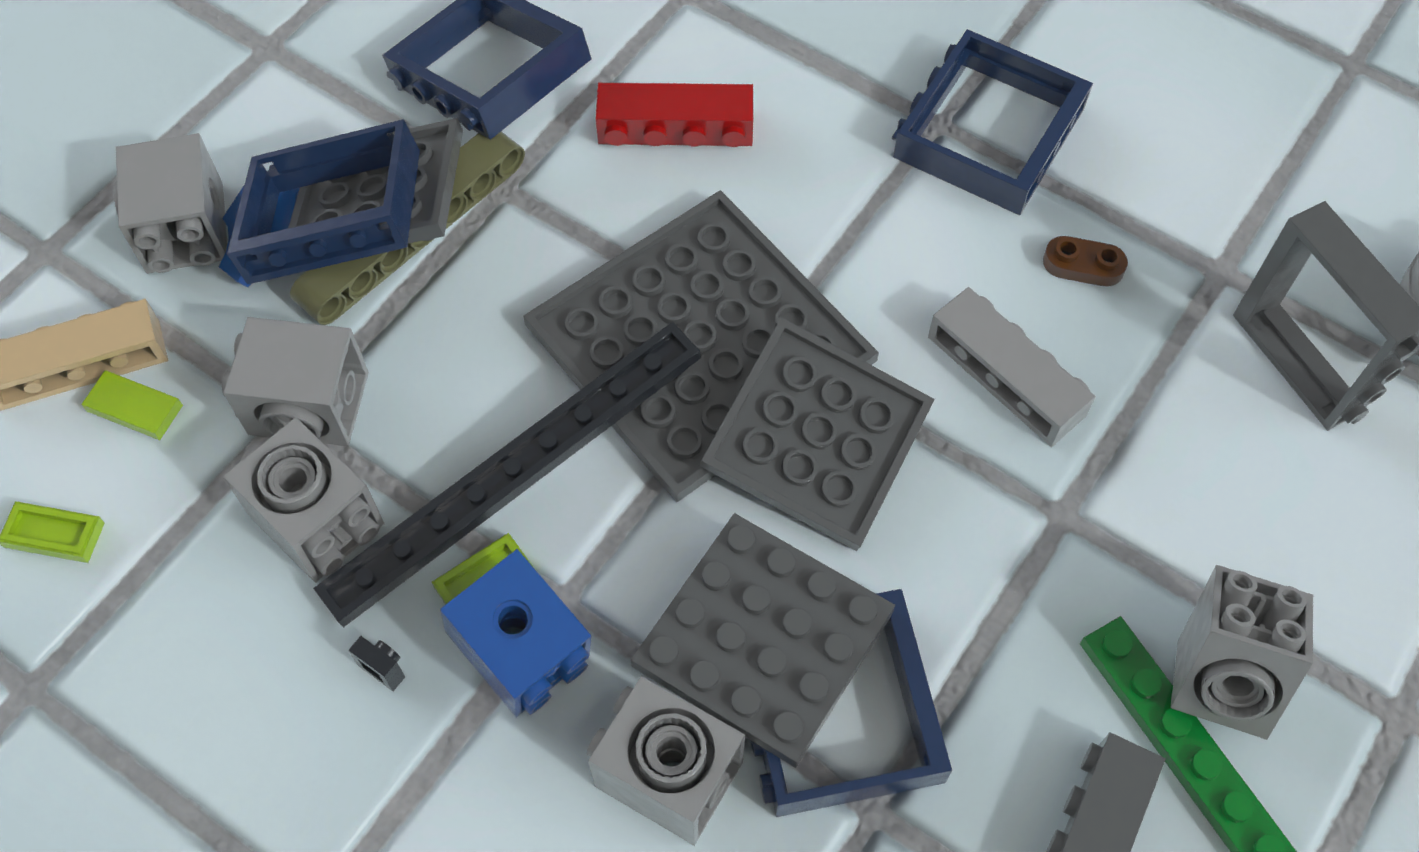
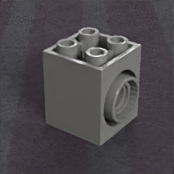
(170, 203)
(299, 373)
(305, 499)
(1243, 652)
(657, 729)

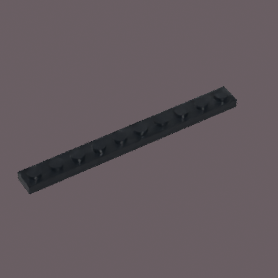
(506, 475)

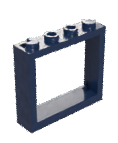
(561, 56)
(1015, 70)
(332, 241)
(924, 725)

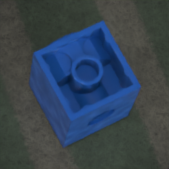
(522, 664)

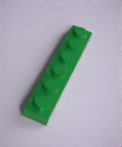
(1183, 741)

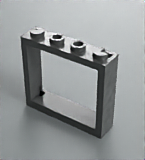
(1364, 280)

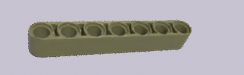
(335, 288)

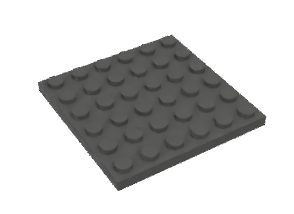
(723, 292)

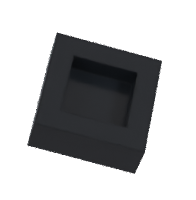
(378, 661)

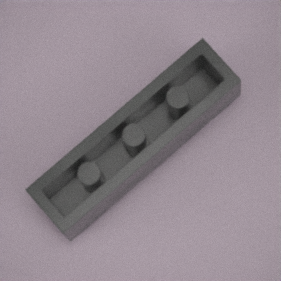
(1112, 798)

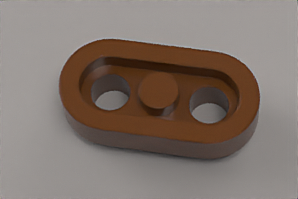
(1085, 261)

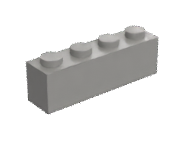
(1011, 366)

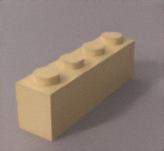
(79, 352)

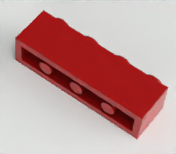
(674, 114)

